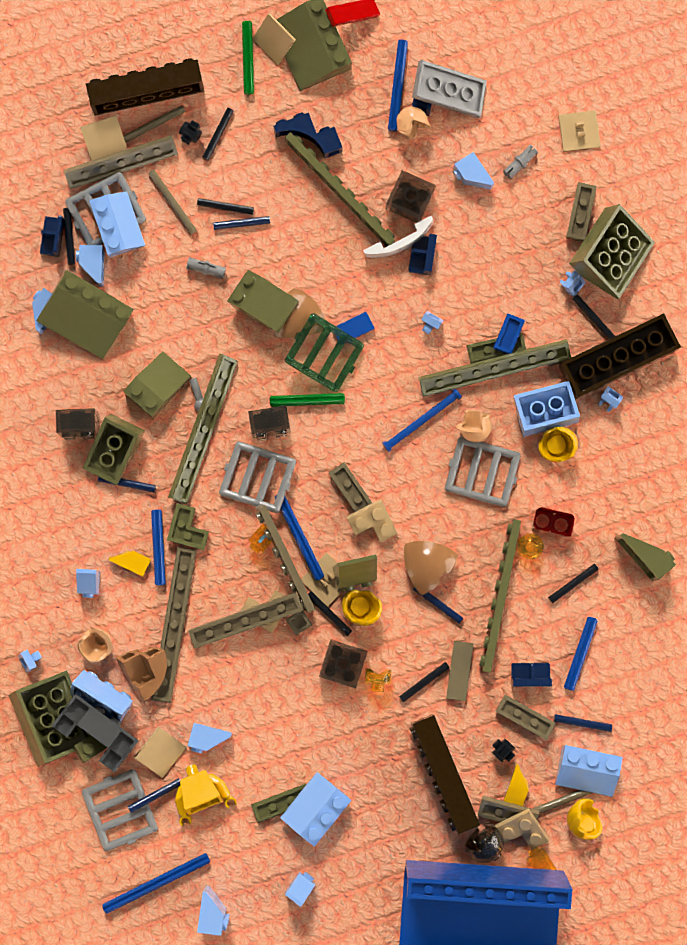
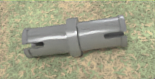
(520, 161)
(206, 268)

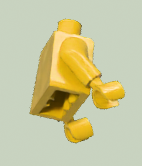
(199, 792)

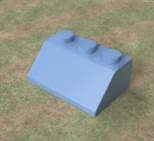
(117, 223)
(546, 408)
(102, 694)
(588, 770)
(315, 809)
(213, 914)

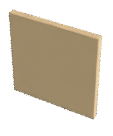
(273, 39)
(579, 131)
(103, 138)
(326, 587)
(160, 752)

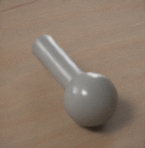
(197, 393)

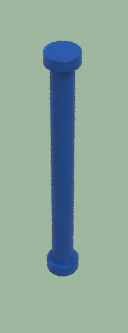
(421, 420)

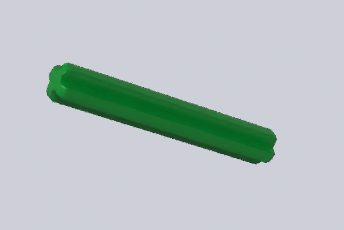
(247, 42)
(310, 399)

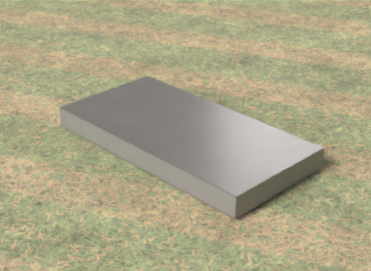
(449, 89)

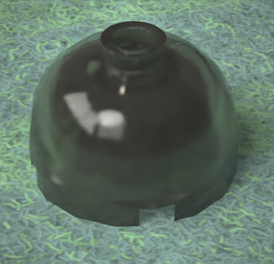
(485, 844)

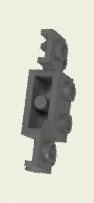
(100, 727)

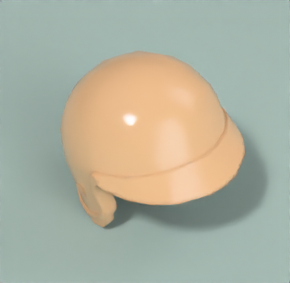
(410, 119)
(475, 426)
(95, 645)

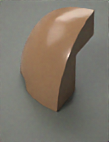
(300, 316)
(427, 563)
(144, 670)

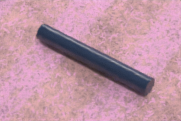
(241, 222)
(132, 484)
(441, 606)
(583, 723)
(154, 795)

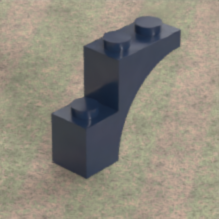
(302, 125)

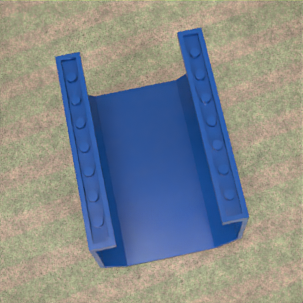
(481, 904)

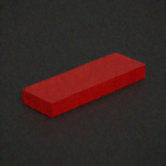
(352, 12)

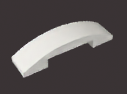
(378, 251)

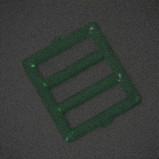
(305, 367)

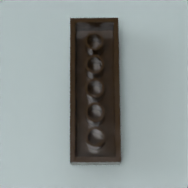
(145, 86)
(620, 356)
(445, 774)

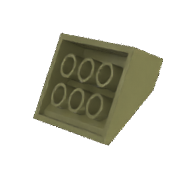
(318, 46)
(612, 251)
(84, 314)
(37, 709)

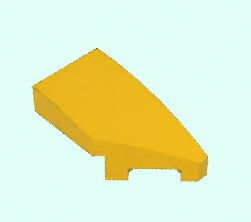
(132, 561)
(517, 788)

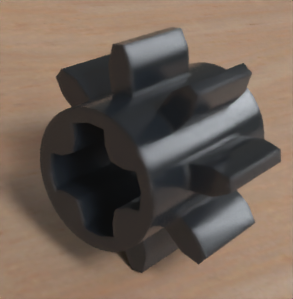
(190, 132)
(503, 750)

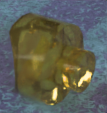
(530, 546)
(377, 680)

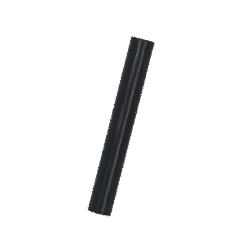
(218, 133)
(225, 206)
(69, 236)
(593, 317)
(573, 583)
(330, 614)
(423, 682)

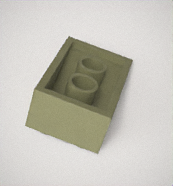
(262, 301)
(157, 384)
(113, 448)
(650, 559)
(356, 572)

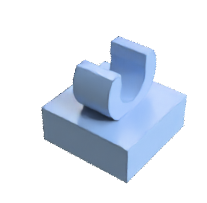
(573, 283)
(431, 321)
(612, 397)
(28, 661)

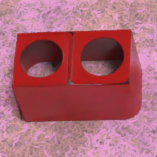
(550, 527)

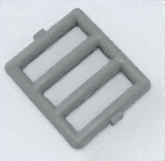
(86, 194)
(273, 458)
(485, 496)
(95, 809)

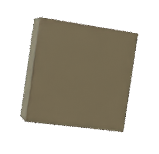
(299, 622)

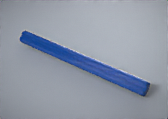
(155, 883)

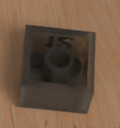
(410, 197)
(269, 422)
(77, 423)
(343, 663)

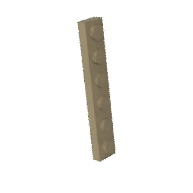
(120, 162)
(281, 552)
(245, 619)

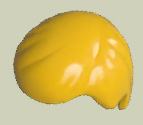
(558, 444)
(361, 607)
(584, 820)

